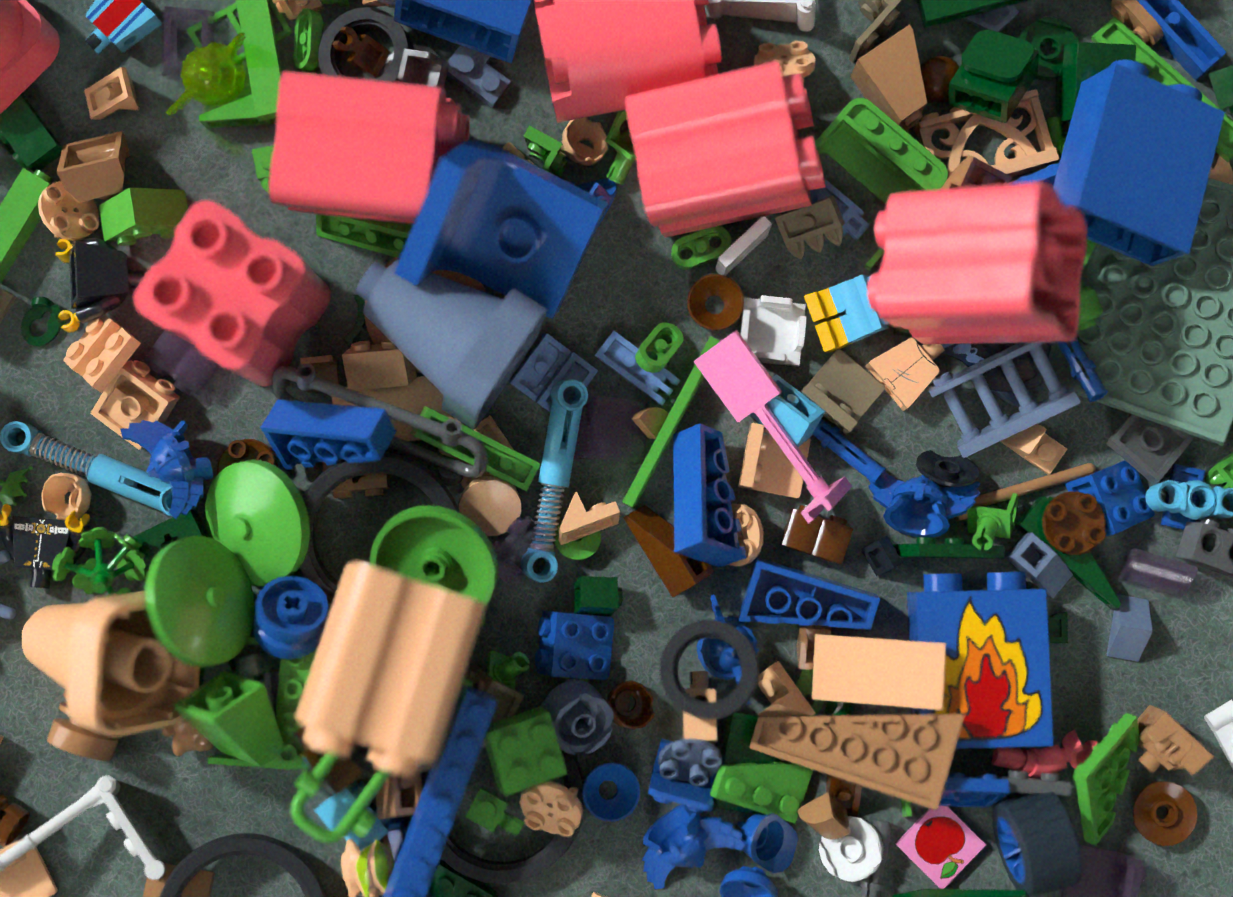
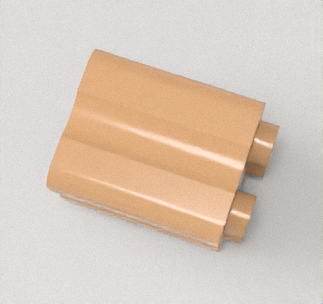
(388, 668)

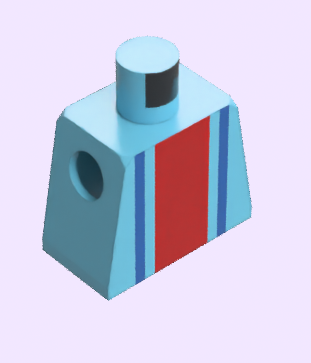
(120, 23)

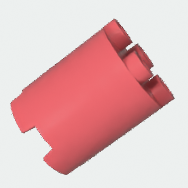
(621, 49)

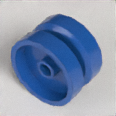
(290, 617)

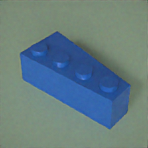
(326, 433)
(703, 498)
(804, 599)

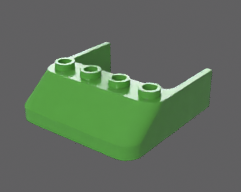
(880, 155)
(291, 685)

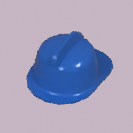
(769, 841)

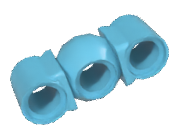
(1181, 499)

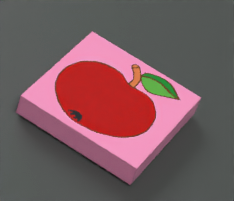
(940, 845)

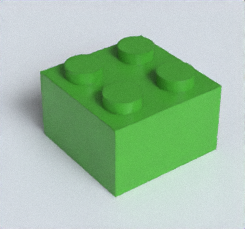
(524, 750)

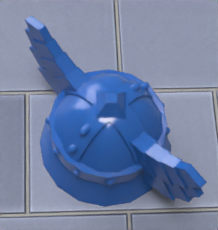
(172, 462)
(920, 504)
(720, 657)
(683, 840)

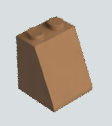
(893, 79)

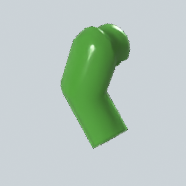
(1056, 133)

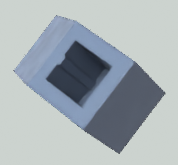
(1039, 563)

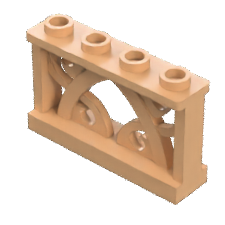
(1026, 156)

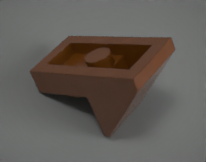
(845, 792)

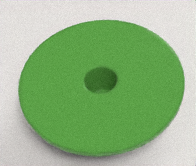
(580, 548)

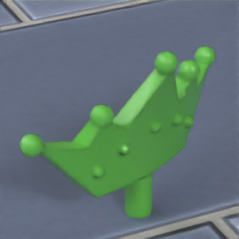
(12, 487)

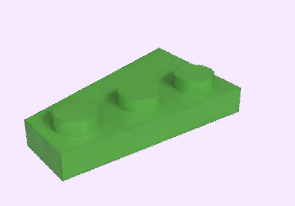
(764, 787)

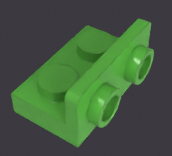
(546, 151)

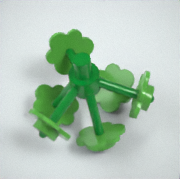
(96, 575)

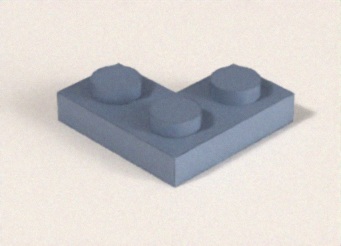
(473, 73)

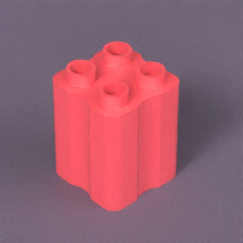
(360, 145)
(724, 149)
(980, 264)
(233, 293)

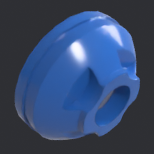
(623, 801)
(748, 883)

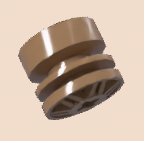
(79, 740)

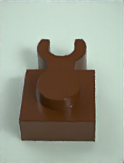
(365, 52)

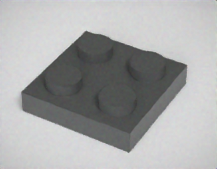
(1149, 446)

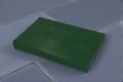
(737, 750)

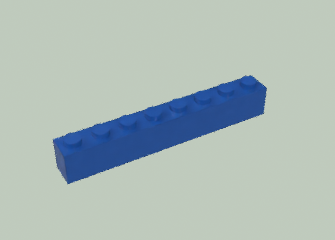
(442, 794)

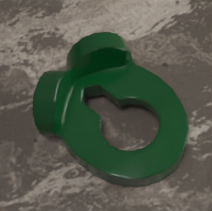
(40, 306)

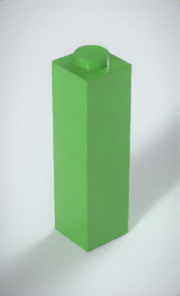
(19, 215)

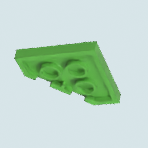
(1104, 776)

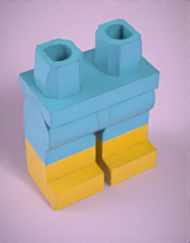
(847, 298)

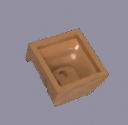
(94, 166)
(1168, 743)

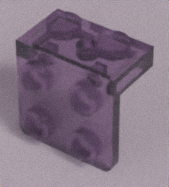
(1108, 874)

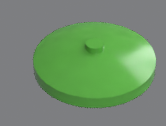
(258, 518)
(439, 551)
(199, 601)

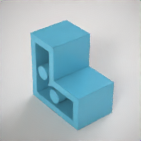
(337, 806)

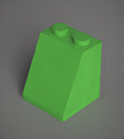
(234, 718)

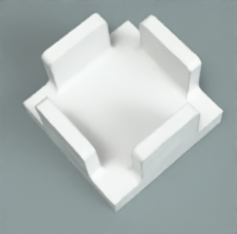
(774, 329)

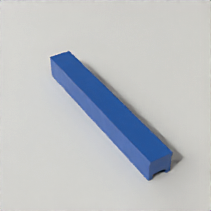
(1184, 36)

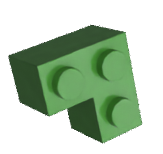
(142, 213)

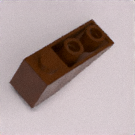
(657, 542)

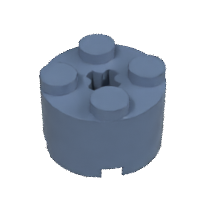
(579, 716)

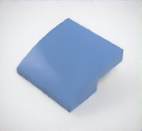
(542, 364)

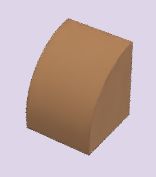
(826, 817)

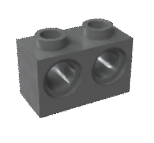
(1216, 551)

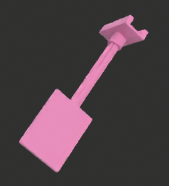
(746, 389)

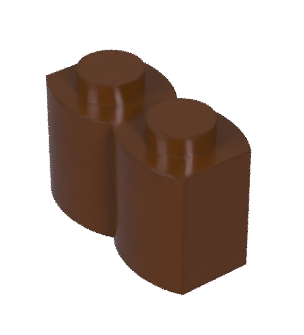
(818, 538)

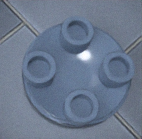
(689, 761)

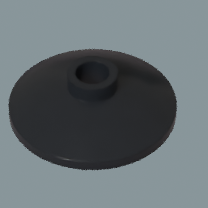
(947, 470)

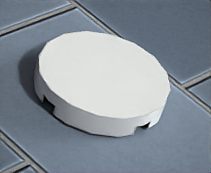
(855, 854)

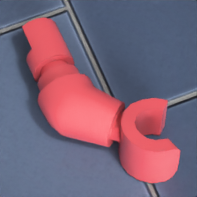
(1046, 759)

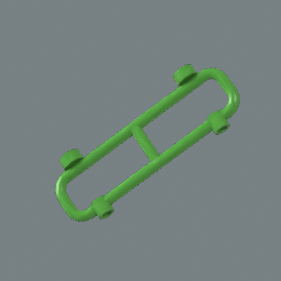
(358, 818)

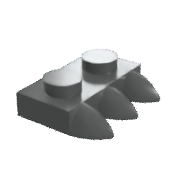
(1047, 783)

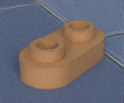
(1138, 20)

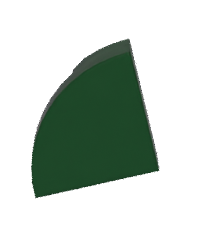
(1058, 628)

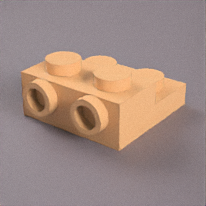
(101, 351)
(135, 397)

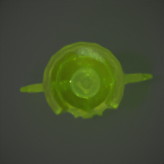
(212, 75)

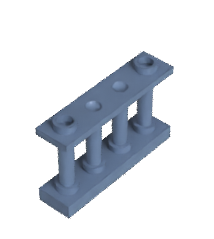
(1001, 425)

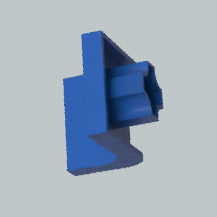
(502, 225)

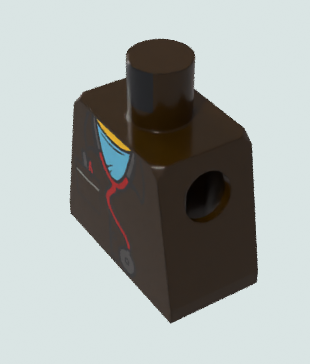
(341, 773)

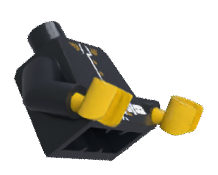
(96, 279)
(38, 541)

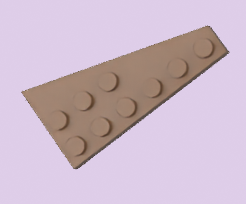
(882, 752)

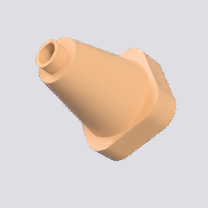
(109, 664)

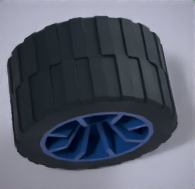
(1037, 843)

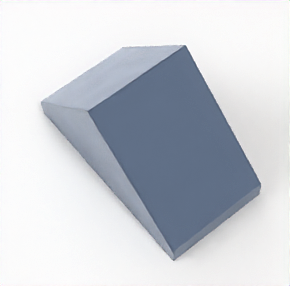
(1130, 628)

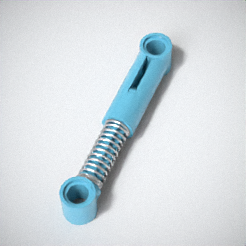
(99, 470)
(554, 475)

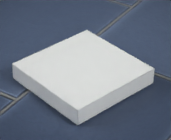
(743, 246)

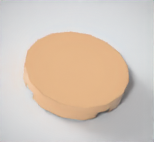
(490, 504)

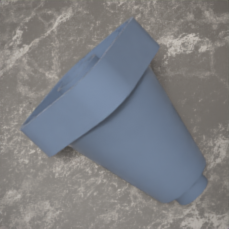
(453, 334)

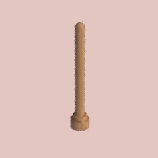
(1031, 486)

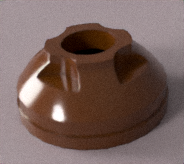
(718, 286)

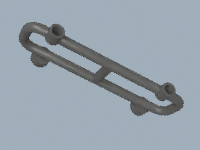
(449, 469)

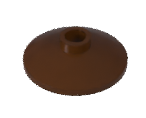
(1180, 816)

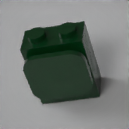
(1081, 62)
(993, 75)

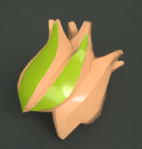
(367, 868)

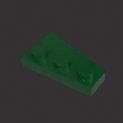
(953, 548)

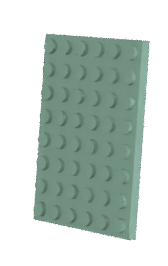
(1166, 329)

